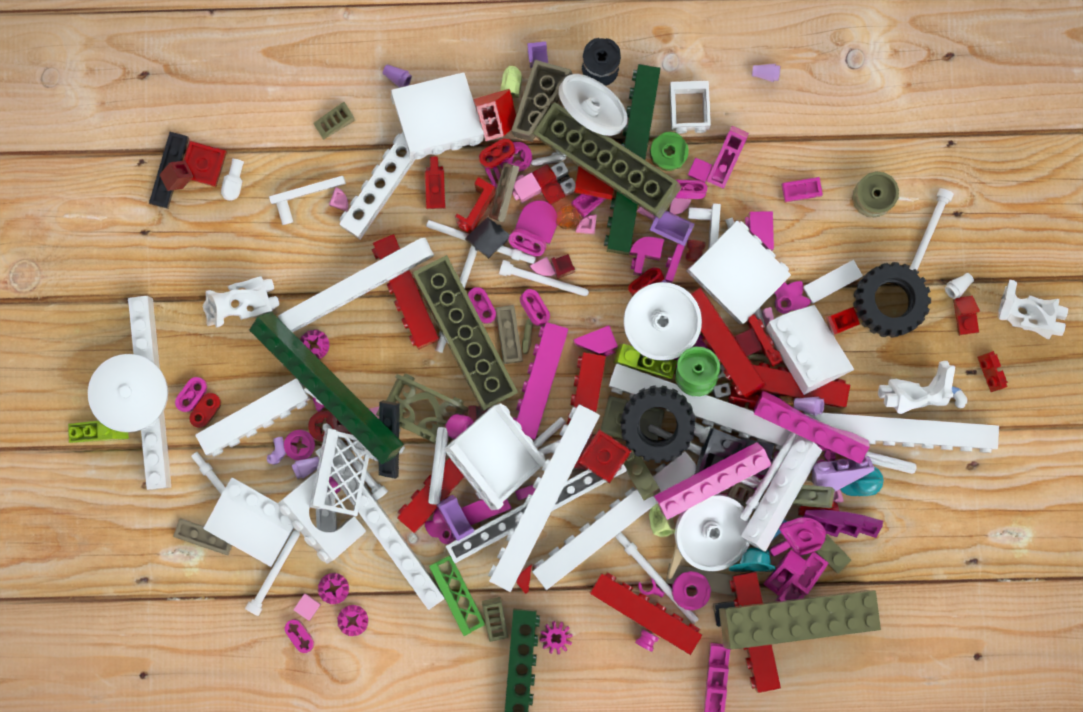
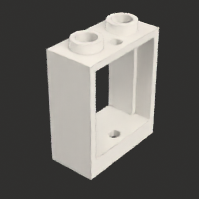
(690, 87)

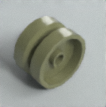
(883, 186)

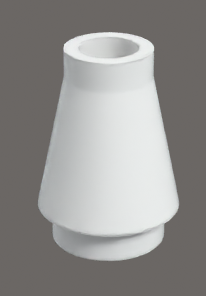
(958, 286)

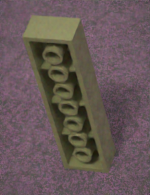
(608, 161)
(464, 333)
(799, 619)

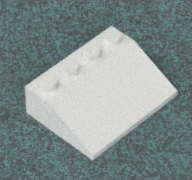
(808, 348)
(250, 522)

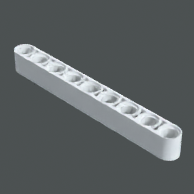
(356, 285)

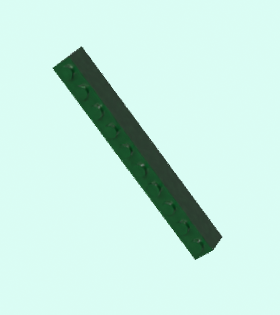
(637, 139)
(326, 387)

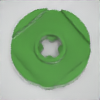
(661, 143)

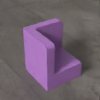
(538, 52)

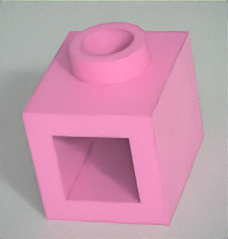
(525, 188)

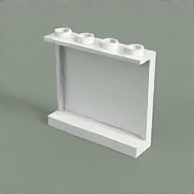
(437, 115)
(739, 272)
(495, 455)

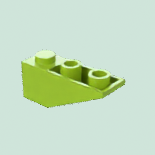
(631, 358)
(92, 432)

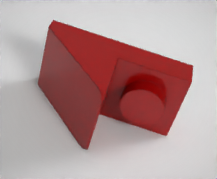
(549, 185)
(966, 315)
(842, 320)
(524, 579)

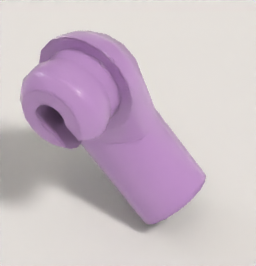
(278, 453)

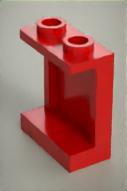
(487, 194)

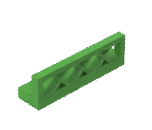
(450, 599)

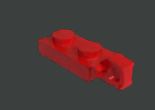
(435, 185)
(773, 356)

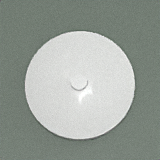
(592, 104)
(662, 321)
(127, 393)
(711, 533)

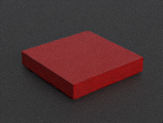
(205, 163)
(592, 186)
(604, 456)

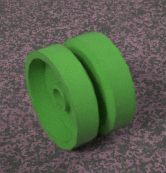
(697, 371)

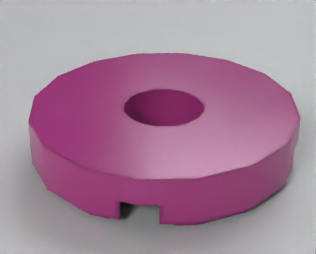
(691, 602)

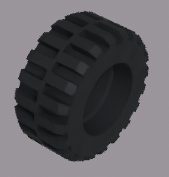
(912, 285)
(658, 449)

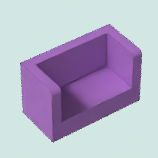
(672, 227)
(455, 518)

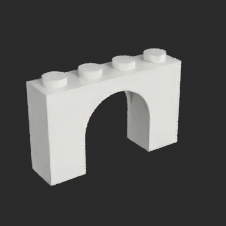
(326, 544)

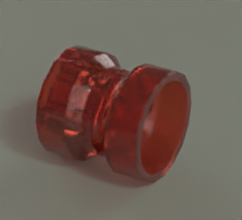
(695, 250)

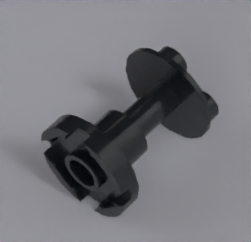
(601, 60)

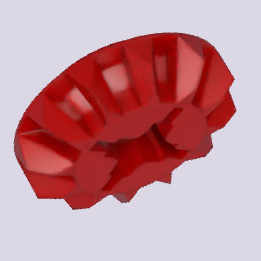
(318, 418)

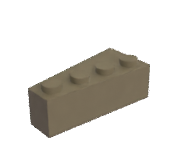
(538, 97)

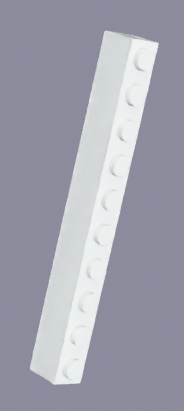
(705, 407)
(915, 431)
(153, 437)
(544, 498)
(609, 524)
(503, 525)
(390, 538)

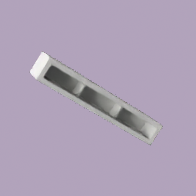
(253, 417)
(781, 493)

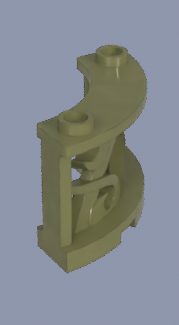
(440, 410)

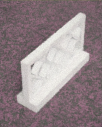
(323, 473)

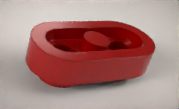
(497, 153)
(651, 276)
(207, 412)

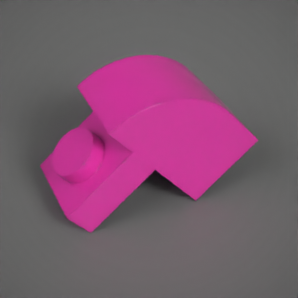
(645, 248)

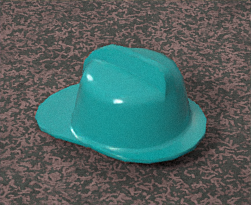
(866, 485)
(754, 560)

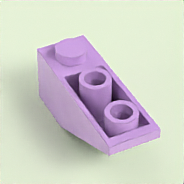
(840, 472)

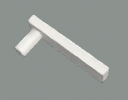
(282, 198)
(708, 214)

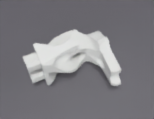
(219, 304)
(1040, 314)
(909, 395)

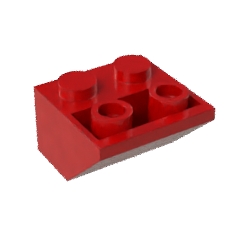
(496, 114)

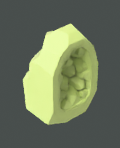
(512, 80)
(659, 524)

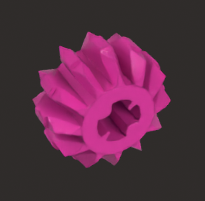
(557, 630)

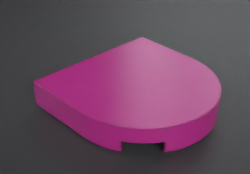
(538, 219)
(803, 535)

